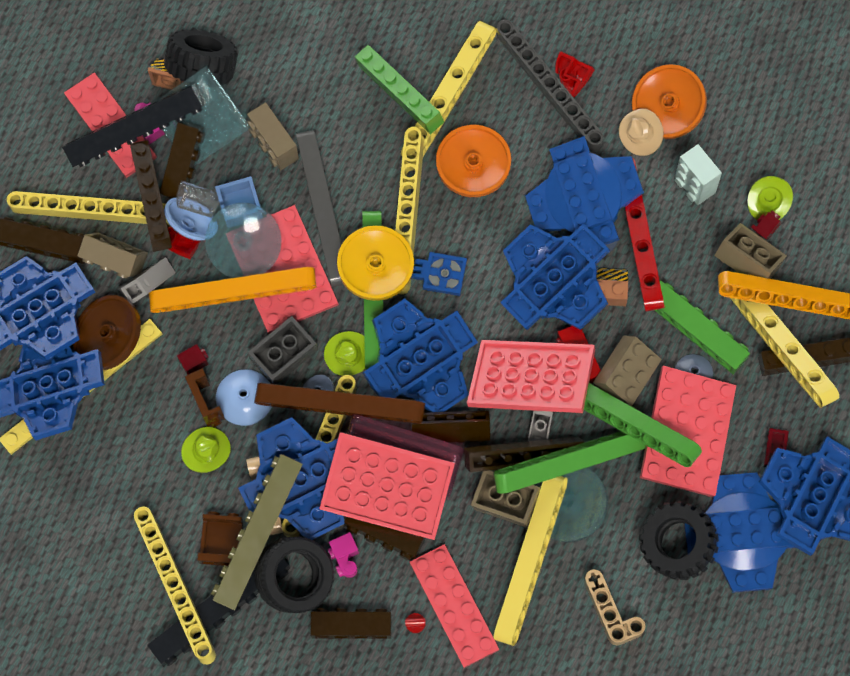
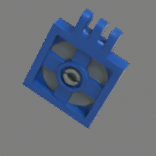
(441, 273)

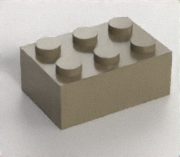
(272, 137)
(750, 253)
(112, 255)
(627, 370)
(512, 506)

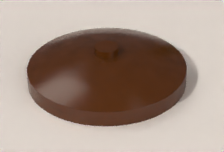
(111, 327)

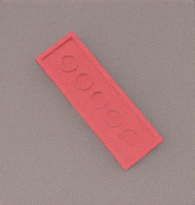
(98, 109)
(454, 606)

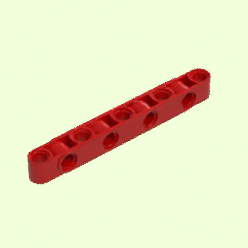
(645, 260)

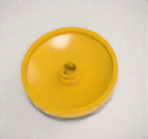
(375, 263)

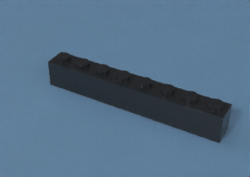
(134, 125)
(212, 614)

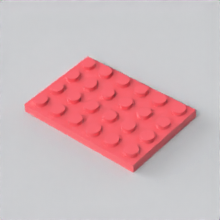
(295, 253)
(531, 376)
(701, 412)
(387, 486)

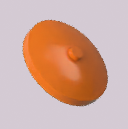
(674, 97)
(473, 161)

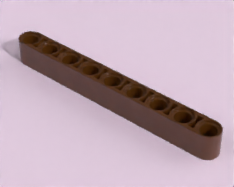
(339, 403)

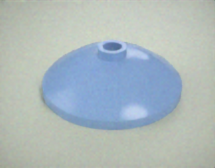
(186, 222)
(241, 409)

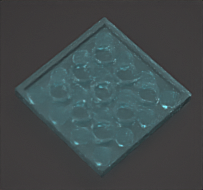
(219, 115)

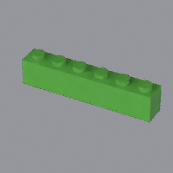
(399, 89)
(701, 330)

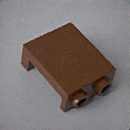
(196, 382)
(218, 538)

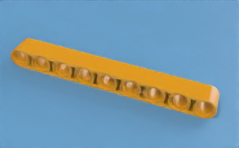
(232, 289)
(784, 294)

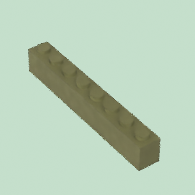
(257, 531)

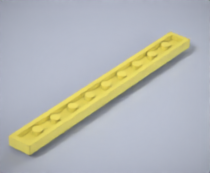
(20, 434)

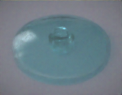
(242, 240)
(581, 508)

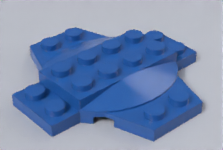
(584, 191)
(555, 277)
(41, 306)
(420, 357)
(50, 389)
(307, 491)
(811, 494)
(746, 532)

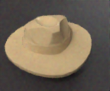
(641, 132)

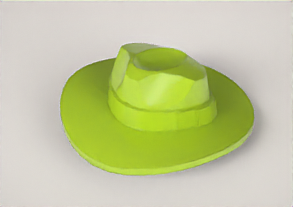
(770, 194)
(345, 353)
(205, 450)

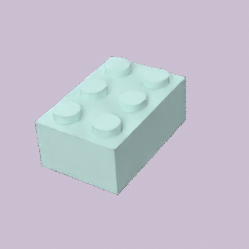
(697, 175)

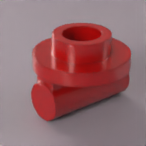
(415, 623)

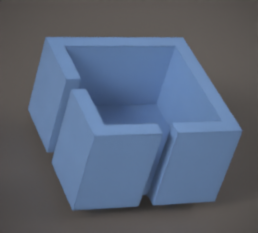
(237, 192)

